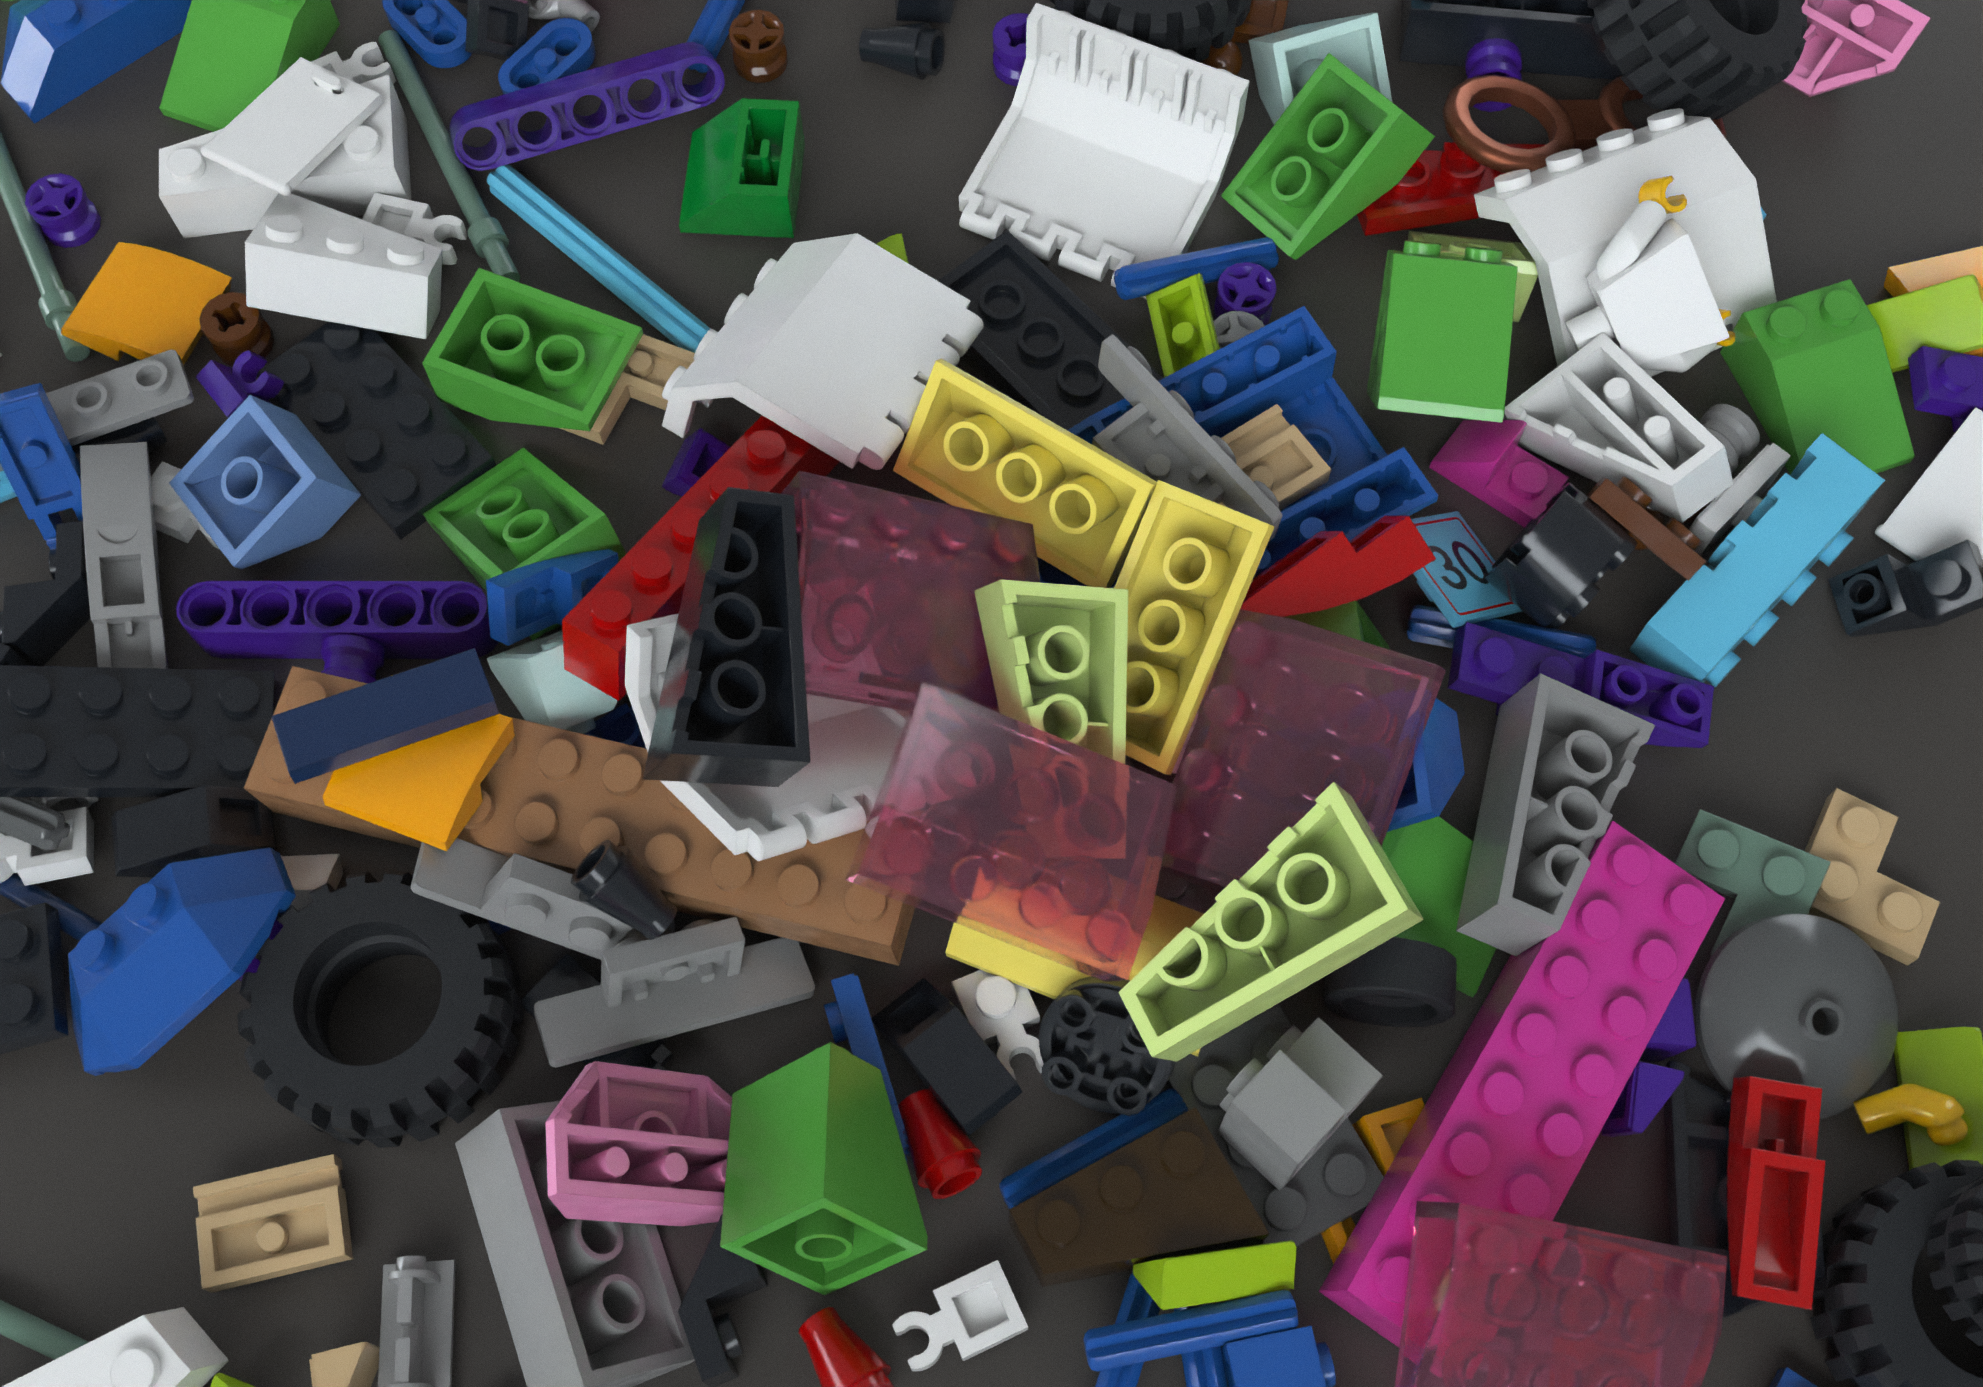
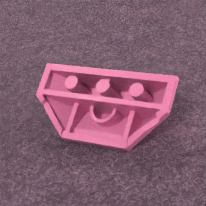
(1853, 42)
(639, 1147)

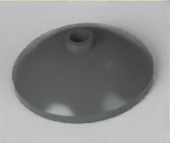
(1761, 1002)

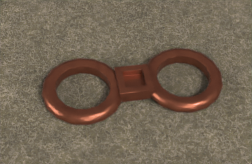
(1567, 122)

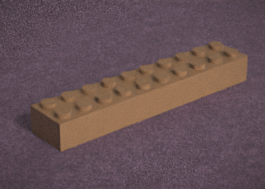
(569, 791)

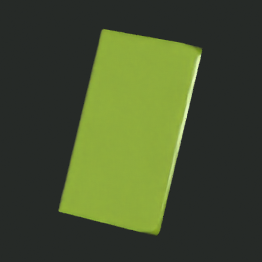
(1935, 317)
(1182, 323)
(1951, 1064)
(1218, 1275)

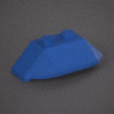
(72, 45)
(171, 953)

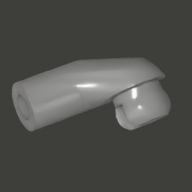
(564, 9)

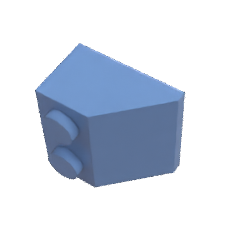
(263, 485)

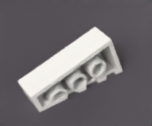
(216, 200)

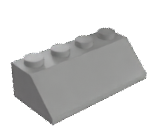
(579, 1295)

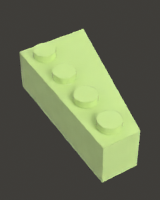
(1060, 659)
(1286, 923)

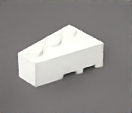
(341, 269)
(1616, 421)
(146, 1352)

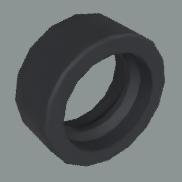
(1395, 985)

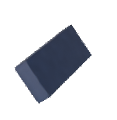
(384, 715)

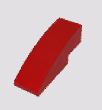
(1337, 571)
(1774, 1190)

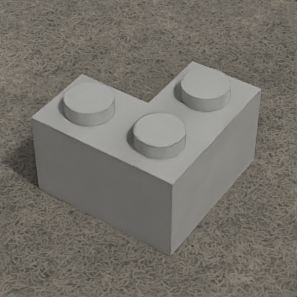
(1295, 1101)

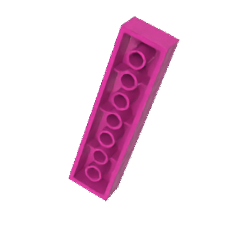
(1535, 1067)

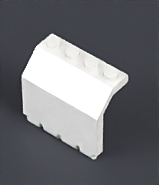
(1104, 148)
(1584, 197)
(829, 348)
(820, 802)

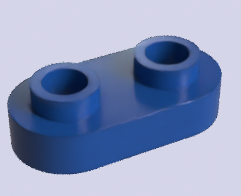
(433, 32)
(543, 56)

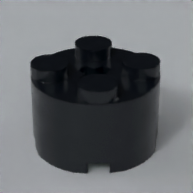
(1560, 558)

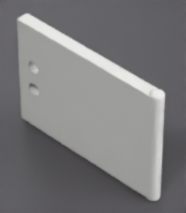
(292, 126)
(1945, 500)

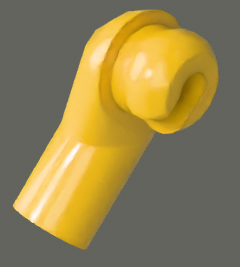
(1917, 1105)

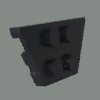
(1697, 1176)

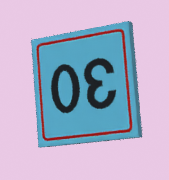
(1458, 572)

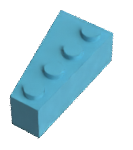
(1760, 566)

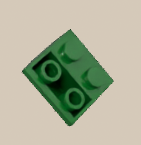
(745, 171)

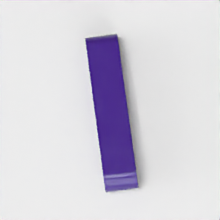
(558, 98)
(315, 606)

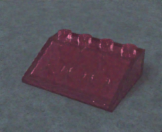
(894, 591)
(1281, 726)
(1017, 835)
(1552, 1305)

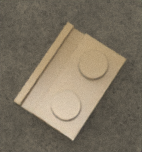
(1277, 456)
(272, 1223)

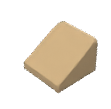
(345, 1366)

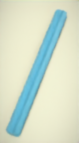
(597, 258)

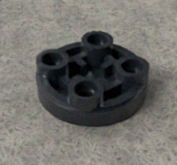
(1097, 1051)

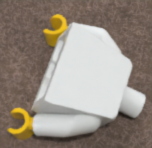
(1653, 290)

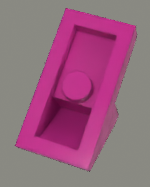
(1494, 469)

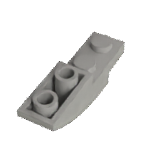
(122, 556)

